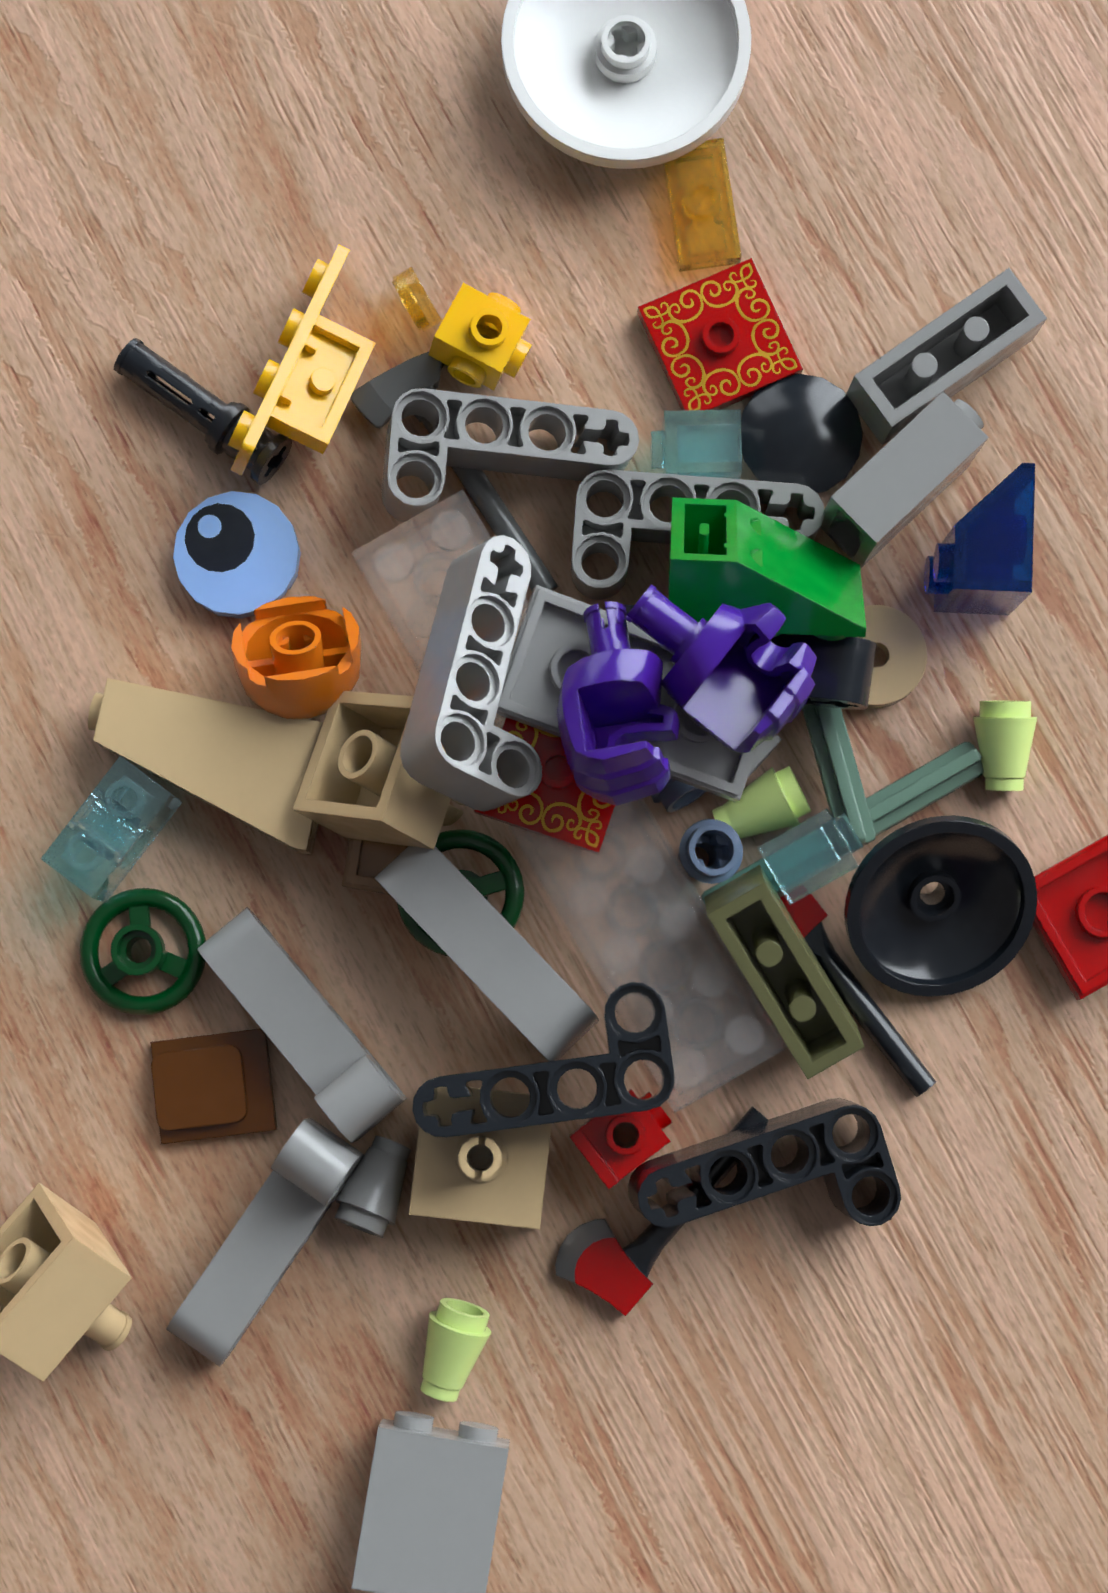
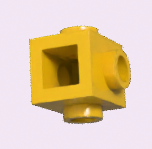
(481, 338)

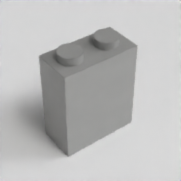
(903, 478)
(430, 1507)

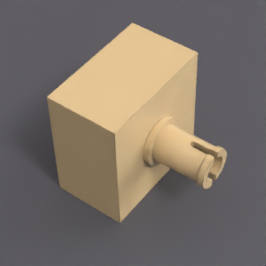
(360, 781)
(485, 1174)
(56, 1284)

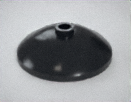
(960, 929)

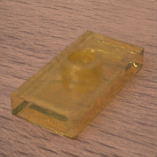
(702, 208)

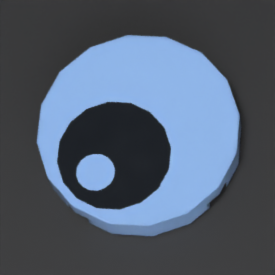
(236, 553)

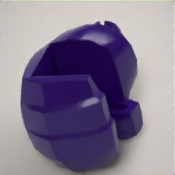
(729, 669)
(608, 706)

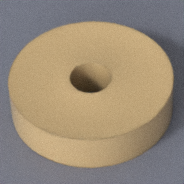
(904, 653)

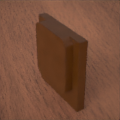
(213, 1086)

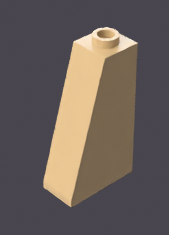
(214, 751)

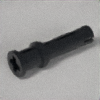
(144, 367)

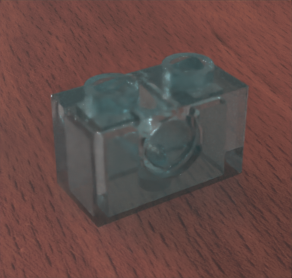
(111, 830)

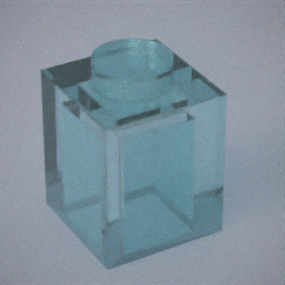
(699, 443)
(811, 854)

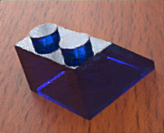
(988, 552)

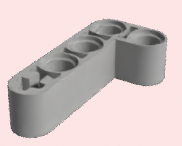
(509, 453)
(637, 522)
(472, 651)
(488, 950)
(302, 1025)
(265, 1240)

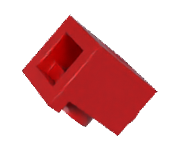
(615, 1162)

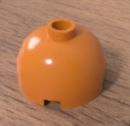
(297, 656)

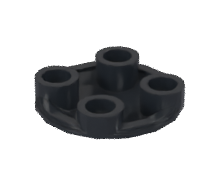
(801, 433)

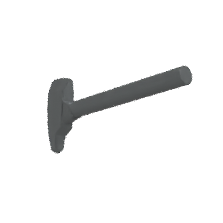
(376, 403)

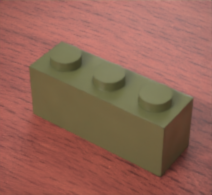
(783, 972)

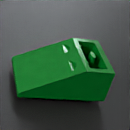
(747, 559)

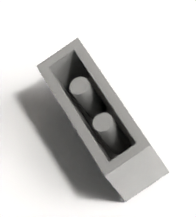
(946, 355)

